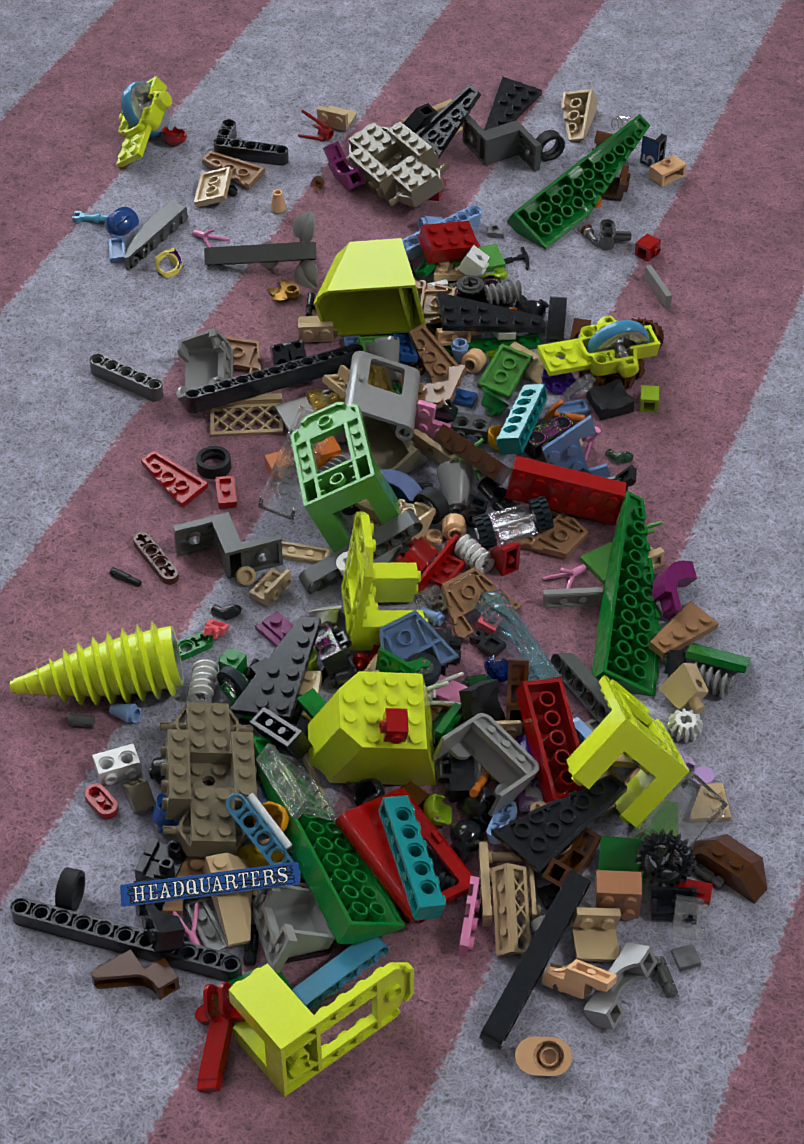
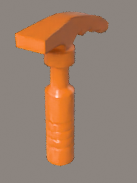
(552, 412)

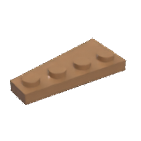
(243, 172)
(432, 354)
(683, 630)

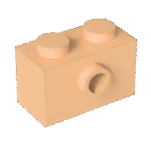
(667, 170)

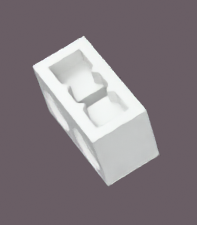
(117, 764)

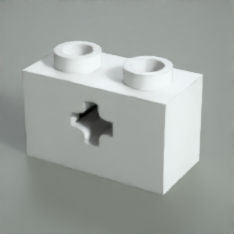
(474, 262)

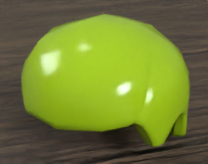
(434, 806)

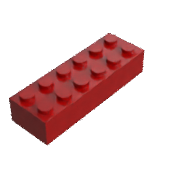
(566, 490)
(549, 734)

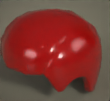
(174, 136)

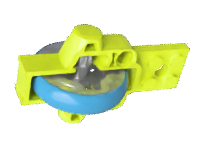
(142, 117)
(602, 349)

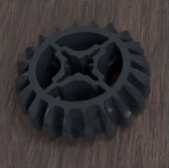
(682, 869)

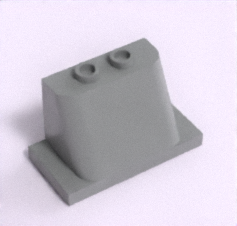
(289, 924)

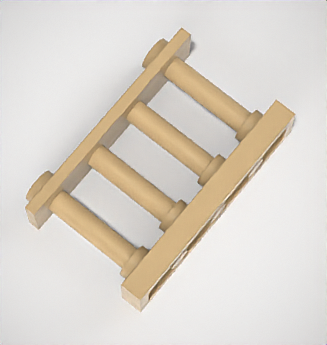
(487, 856)

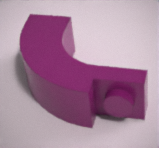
(340, 167)
(665, 586)

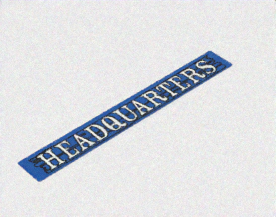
(209, 884)

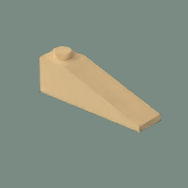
(579, 111)
(422, 511)
(231, 908)

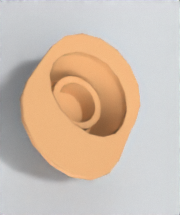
(543, 1056)

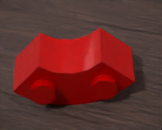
(420, 552)

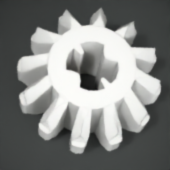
(685, 725)

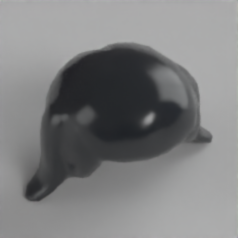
(366, 788)

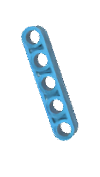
(258, 828)
(338, 971)

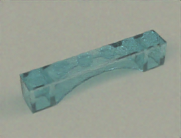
(499, 612)

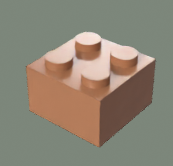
(620, 891)

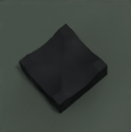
(610, 400)
(481, 699)

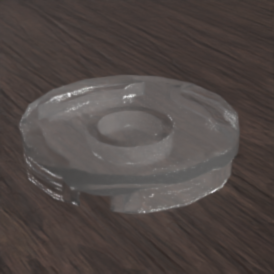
(579, 387)

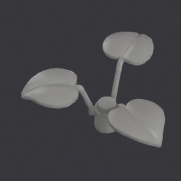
(307, 272)

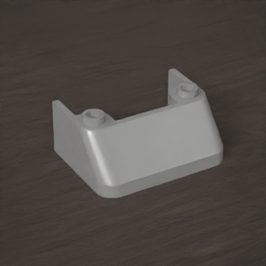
(495, 752)

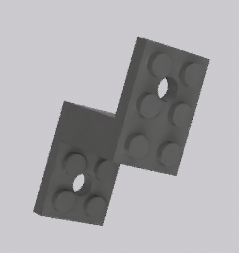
(502, 143)
(220, 533)

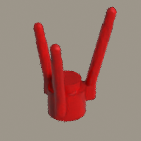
(324, 131)

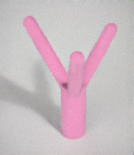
(205, 235)
(590, 440)
(571, 573)
(191, 936)

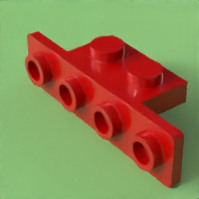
(443, 567)

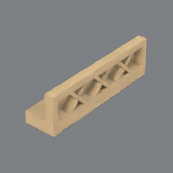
(506, 909)

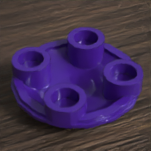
(558, 383)

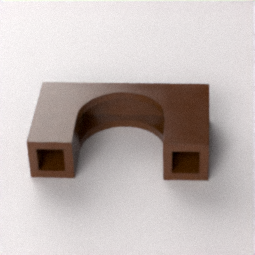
(472, 454)

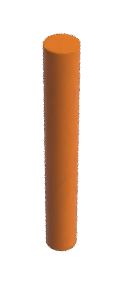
(479, 783)

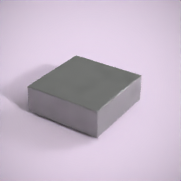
(686, 957)

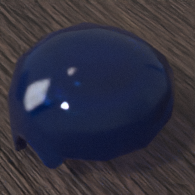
(496, 669)

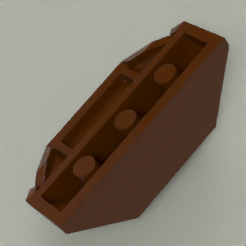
(733, 862)

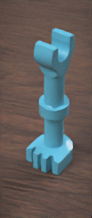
(81, 217)

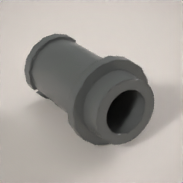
(81, 720)

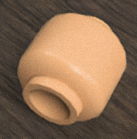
(473, 360)
(452, 525)

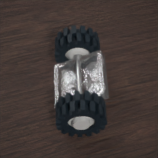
(513, 523)

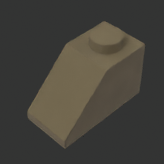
(139, 794)

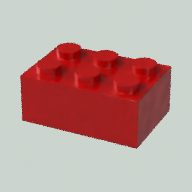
(446, 241)

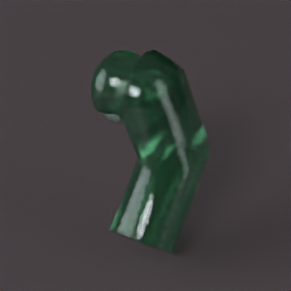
(619, 458)

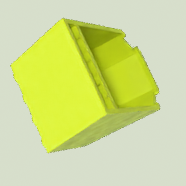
(370, 290)
(349, 737)

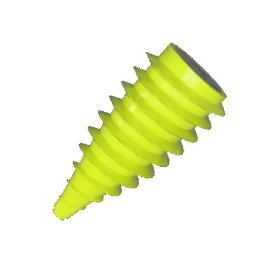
(111, 668)

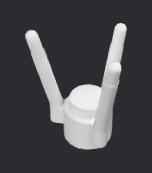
(440, 683)

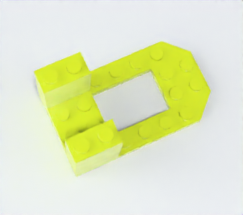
(370, 583)
(649, 745)
(286, 1036)

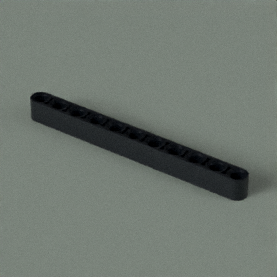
(269, 379)
(136, 939)

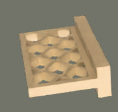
(262, 403)

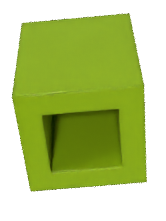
(649, 398)

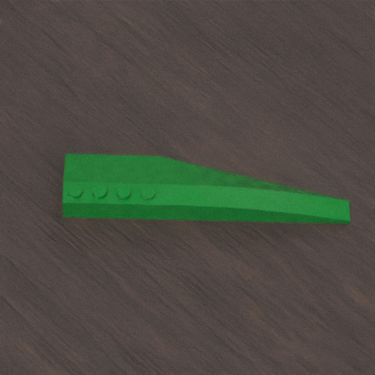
(577, 190)
(627, 607)
(336, 874)

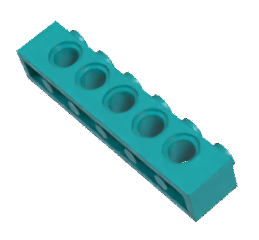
(522, 419)
(412, 858)

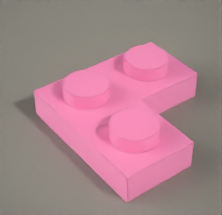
(425, 419)

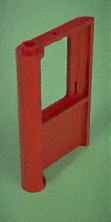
(367, 836)

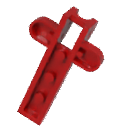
(220, 1017)

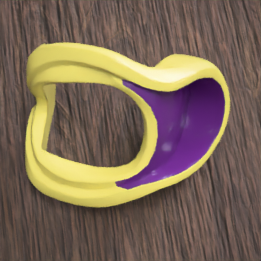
(174, 257)

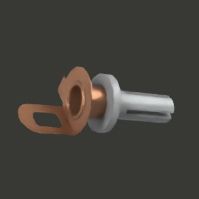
(318, 181)
(588, 231)

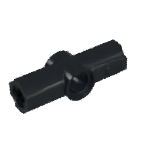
(495, 494)

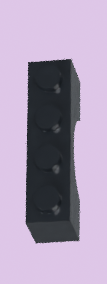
(163, 930)

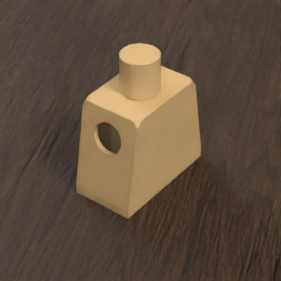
(686, 688)

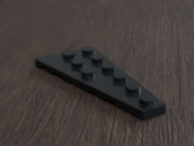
(511, 102)
(558, 824)

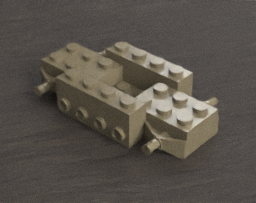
(396, 164)
(202, 747)

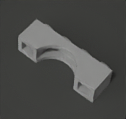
(632, 964)

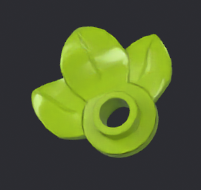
(498, 273)

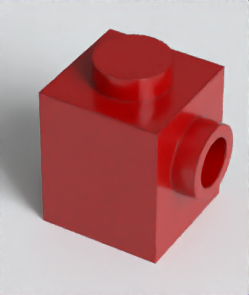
(647, 247)
(394, 725)

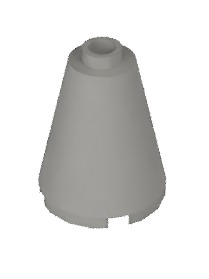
(386, 348)
(455, 483)

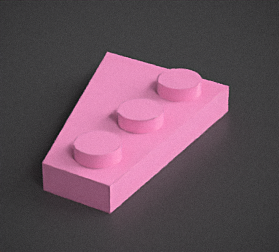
(469, 922)

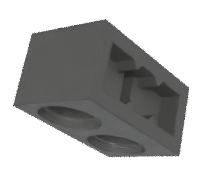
(472, 424)

